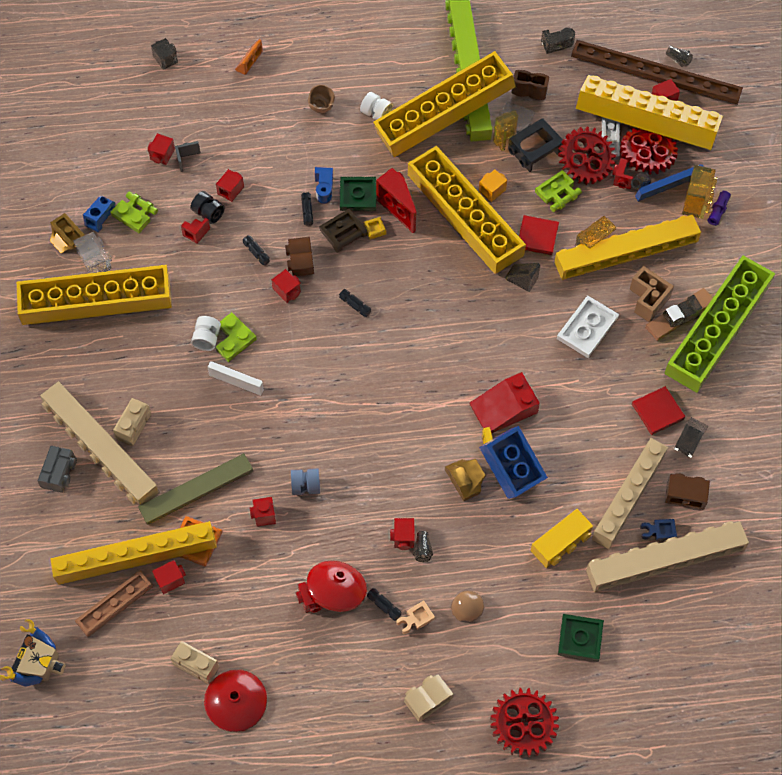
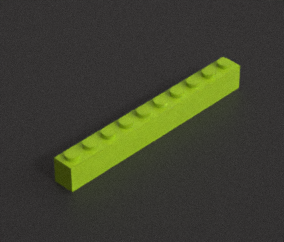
(467, 53)

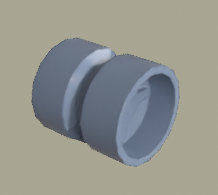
(305, 481)

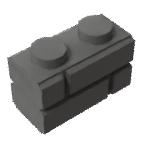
(57, 469)

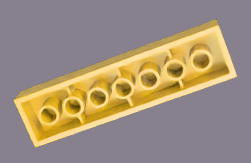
(444, 104)
(649, 112)
(466, 209)
(93, 294)

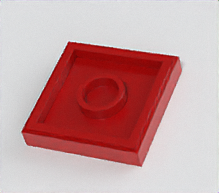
(538, 234)
(658, 410)

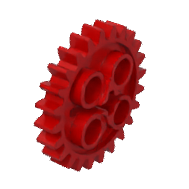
(648, 151)
(583, 170)
(521, 703)

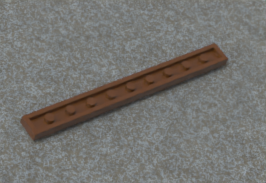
(657, 71)

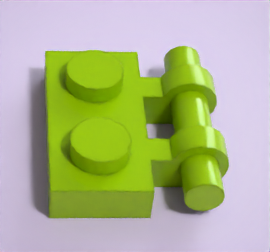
(556, 186)
(131, 216)

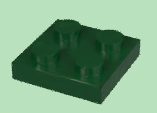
(358, 193)
(580, 637)

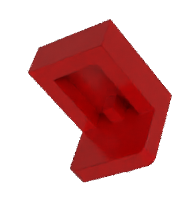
(621, 180)
(303, 597)

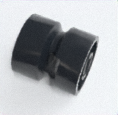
(207, 207)

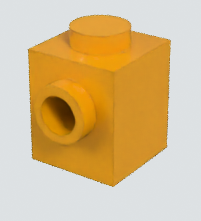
(492, 185)

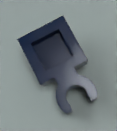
(662, 529)

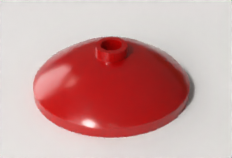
(336, 586)
(239, 713)

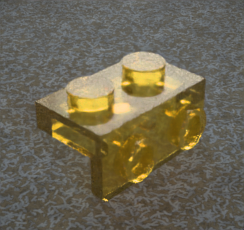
(505, 128)
(595, 232)

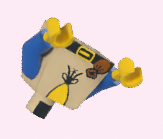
(35, 659)

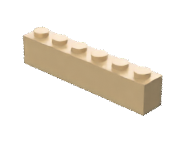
(629, 493)

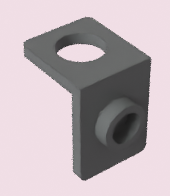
(186, 149)

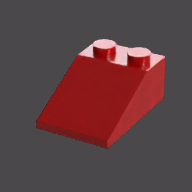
(395, 197)
(505, 403)

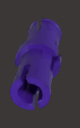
(719, 208)

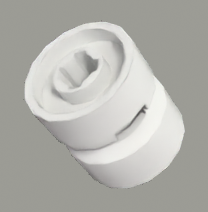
(375, 106)
(205, 333)

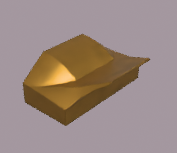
(64, 233)
(466, 477)

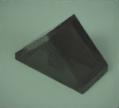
(524, 275)
(691, 437)

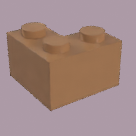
(652, 291)

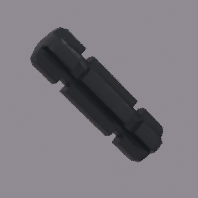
(307, 208)
(256, 250)
(354, 302)
(384, 604)

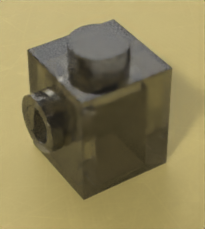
(164, 53)

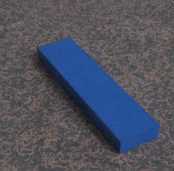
(664, 184)

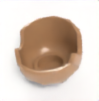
(321, 98)
(467, 606)

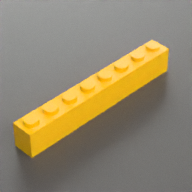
(627, 247)
(133, 553)

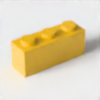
(562, 538)

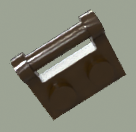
(339, 226)

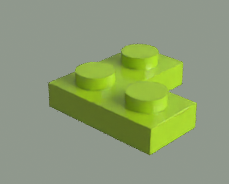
(238, 337)

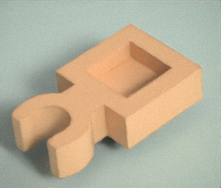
(417, 616)

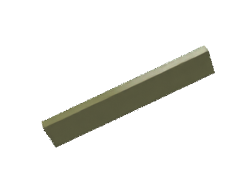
(195, 489)

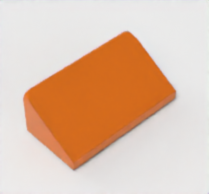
(250, 57)

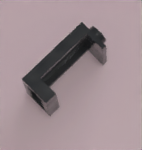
(546, 132)

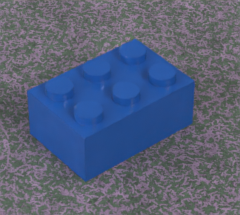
(513, 462)

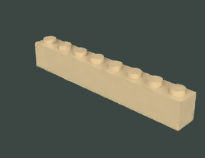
(99, 444)
(666, 556)

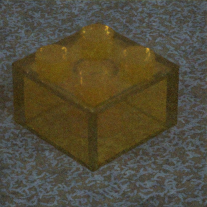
(700, 192)

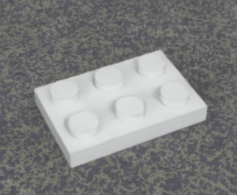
(587, 326)

